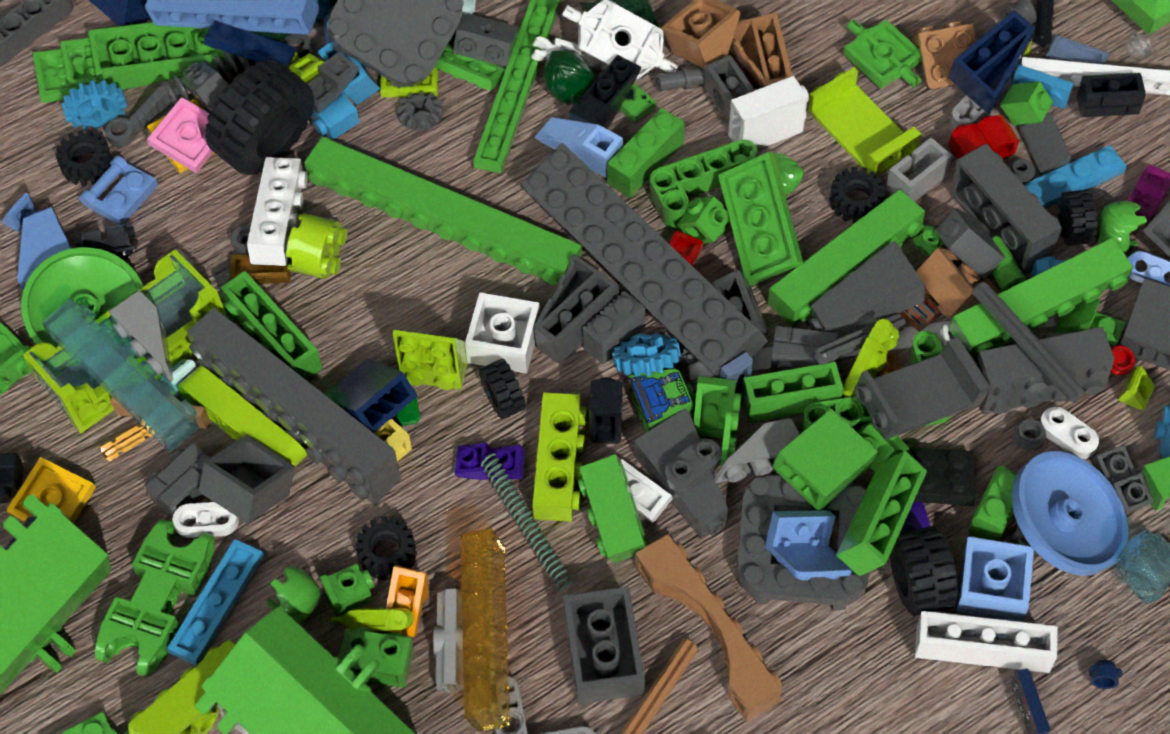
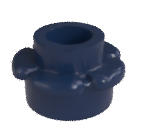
(1105, 674)

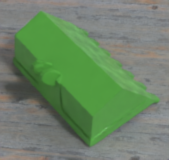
(42, 585)
(289, 684)

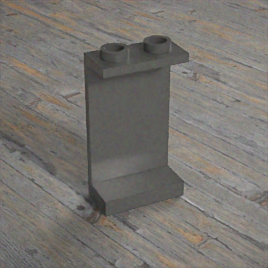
(923, 391)

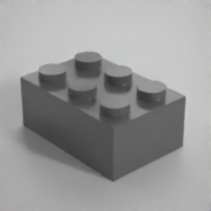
(603, 645)

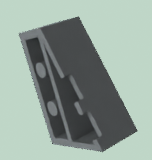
(575, 302)

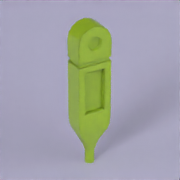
(377, 618)

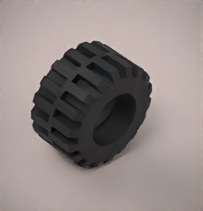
(924, 571)

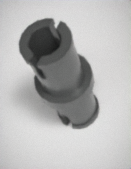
(684, 78)

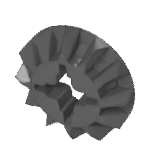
(421, 120)

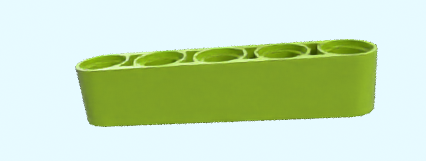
(237, 415)

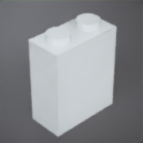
(769, 113)

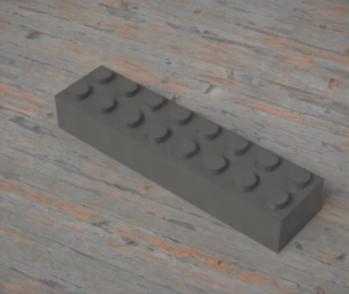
(296, 406)

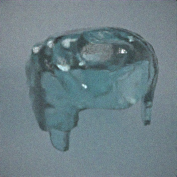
(1146, 566)

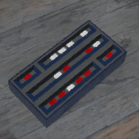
(1029, 702)

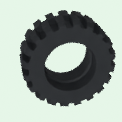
(259, 116)

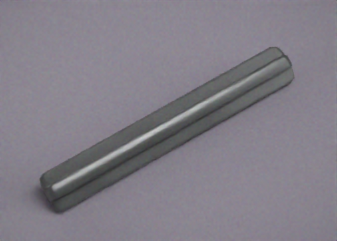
(851, 341)

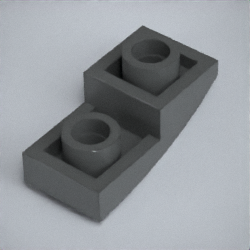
(1122, 475)

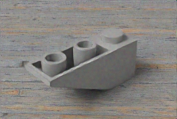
(143, 327)
(758, 452)

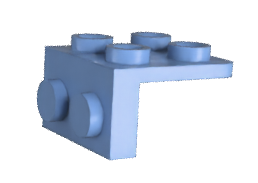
(802, 543)

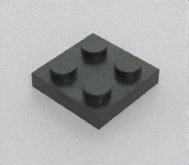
(948, 476)

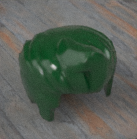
(567, 75)

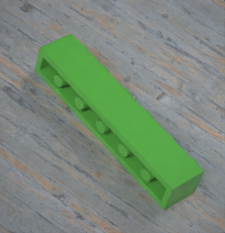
(889, 222)
(1046, 295)

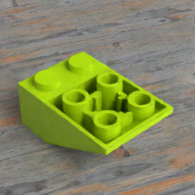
(431, 359)

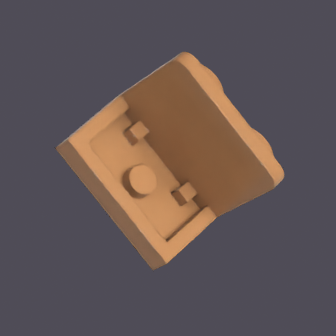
(940, 49)

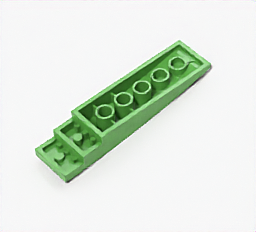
(121, 55)

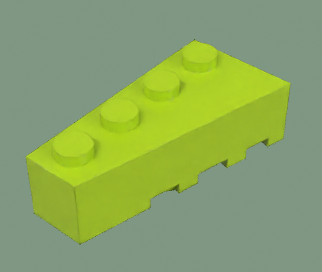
(176, 707)

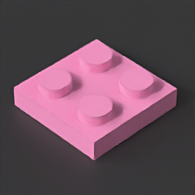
(183, 135)

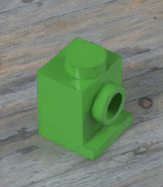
(347, 598)

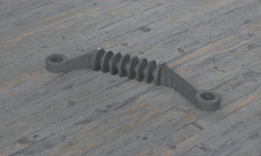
(167, 94)

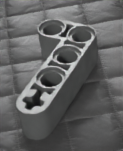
(28, 23)

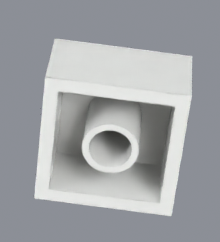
(501, 330)

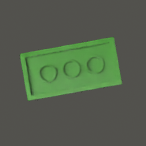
(760, 219)

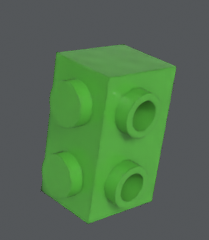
(391, 651)

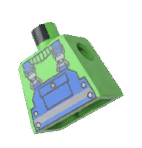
(661, 396)

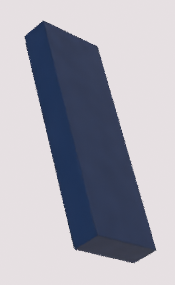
(248, 44)

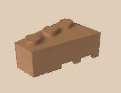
(761, 50)

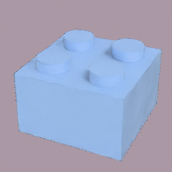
(995, 579)

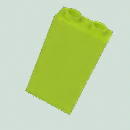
(860, 124)

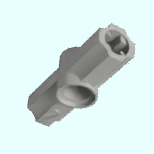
(449, 641)

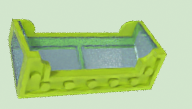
(181, 300)

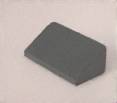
(1045, 145)

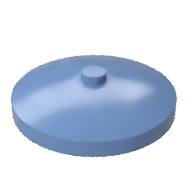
(1069, 513)

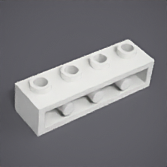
(276, 210)
(986, 641)

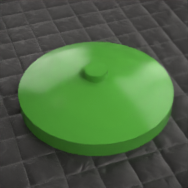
(81, 274)

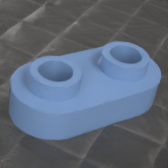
(1156, 267)

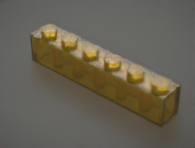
(484, 631)

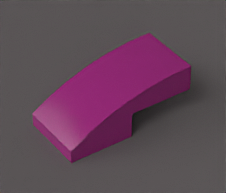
(1150, 191)

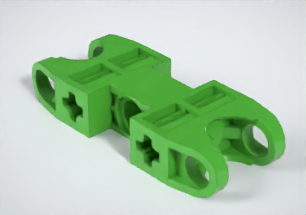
(146, 618)

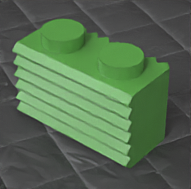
(995, 507)

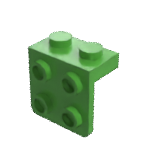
(717, 412)

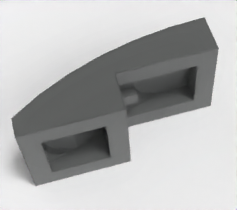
(332, 80)

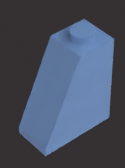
(39, 240)

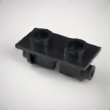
(118, 240)

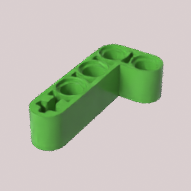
(704, 177)

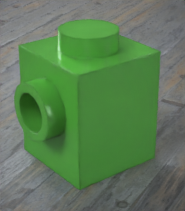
(1026, 103)

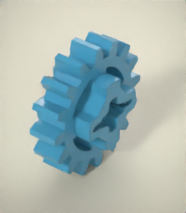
(94, 104)
(646, 354)

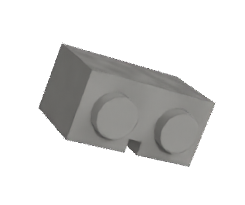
(926, 168)

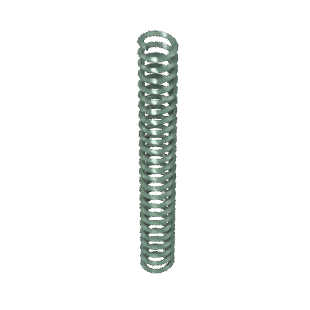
(527, 520)

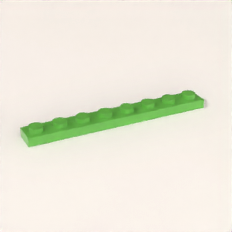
(515, 87)

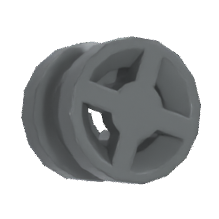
(1024, 8)

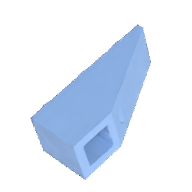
(587, 141)

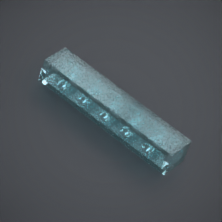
(121, 374)

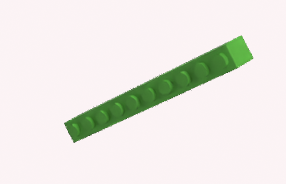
(441, 211)

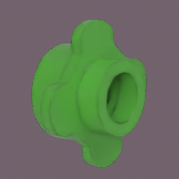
(924, 246)

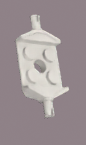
(598, 33)

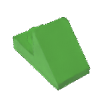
(1085, 318)

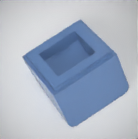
(22, 209)

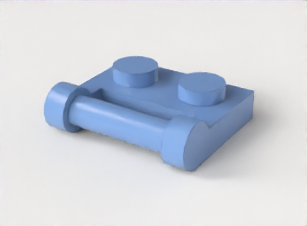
(124, 197)

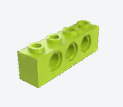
(556, 412)

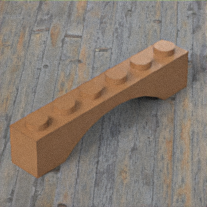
(670, 574)

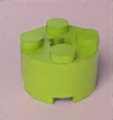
(316, 246)

